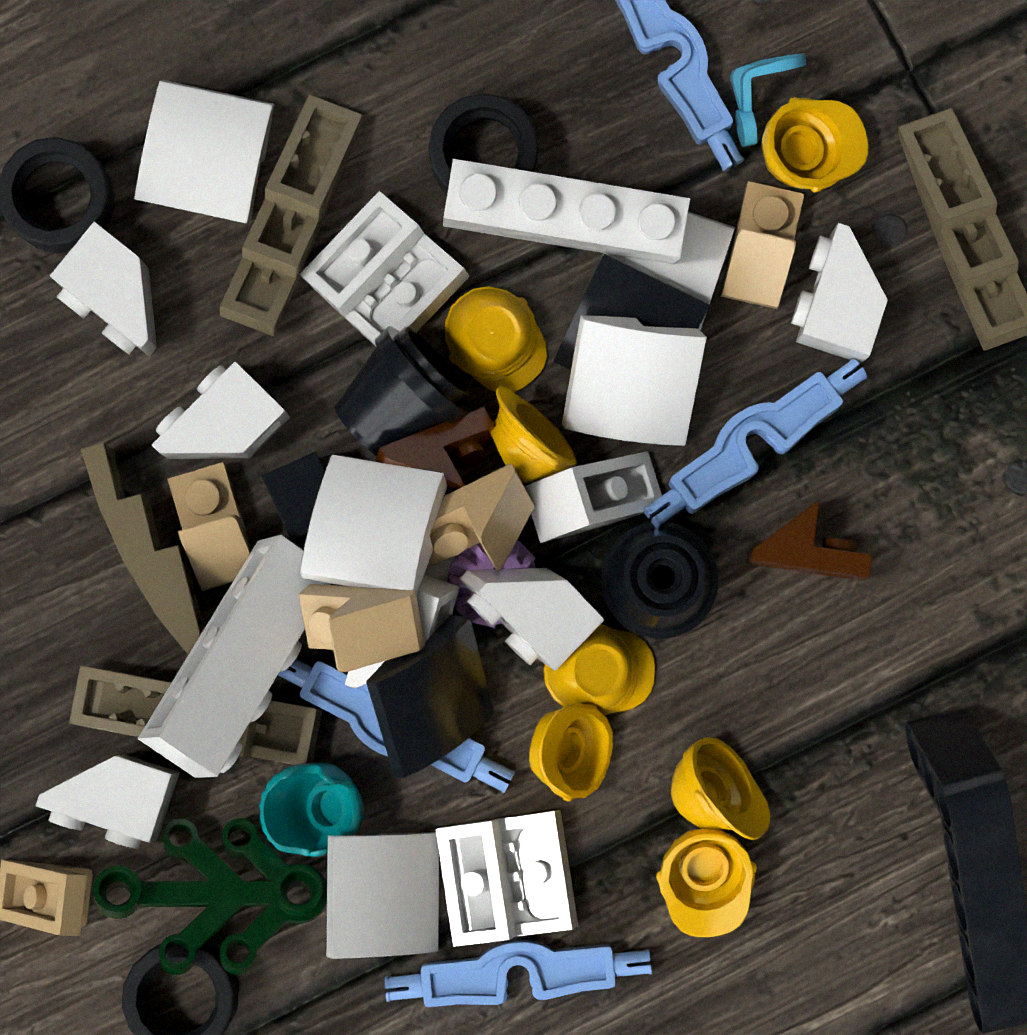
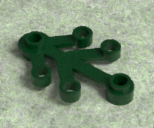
(221, 894)

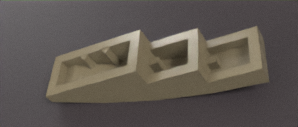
(290, 215)
(967, 227)
(159, 573)
(127, 701)

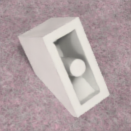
(592, 495)

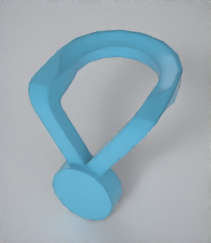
(741, 85)

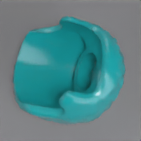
(309, 804)

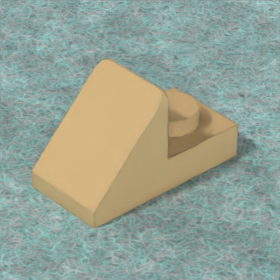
(763, 245)
(485, 513)
(210, 524)
(361, 623)
(45, 896)

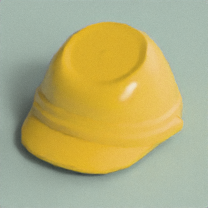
(814, 143)
(495, 338)
(529, 439)
(606, 670)
(572, 750)
(718, 791)
(707, 882)

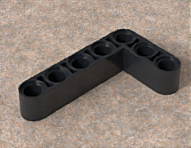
(981, 863)

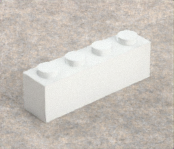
(565, 212)
(233, 663)

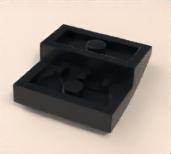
(627, 292)
(431, 698)

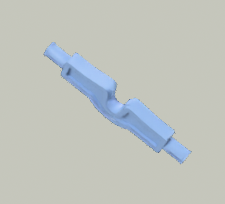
(685, 81)
(731, 461)
(327, 689)
(485, 981)

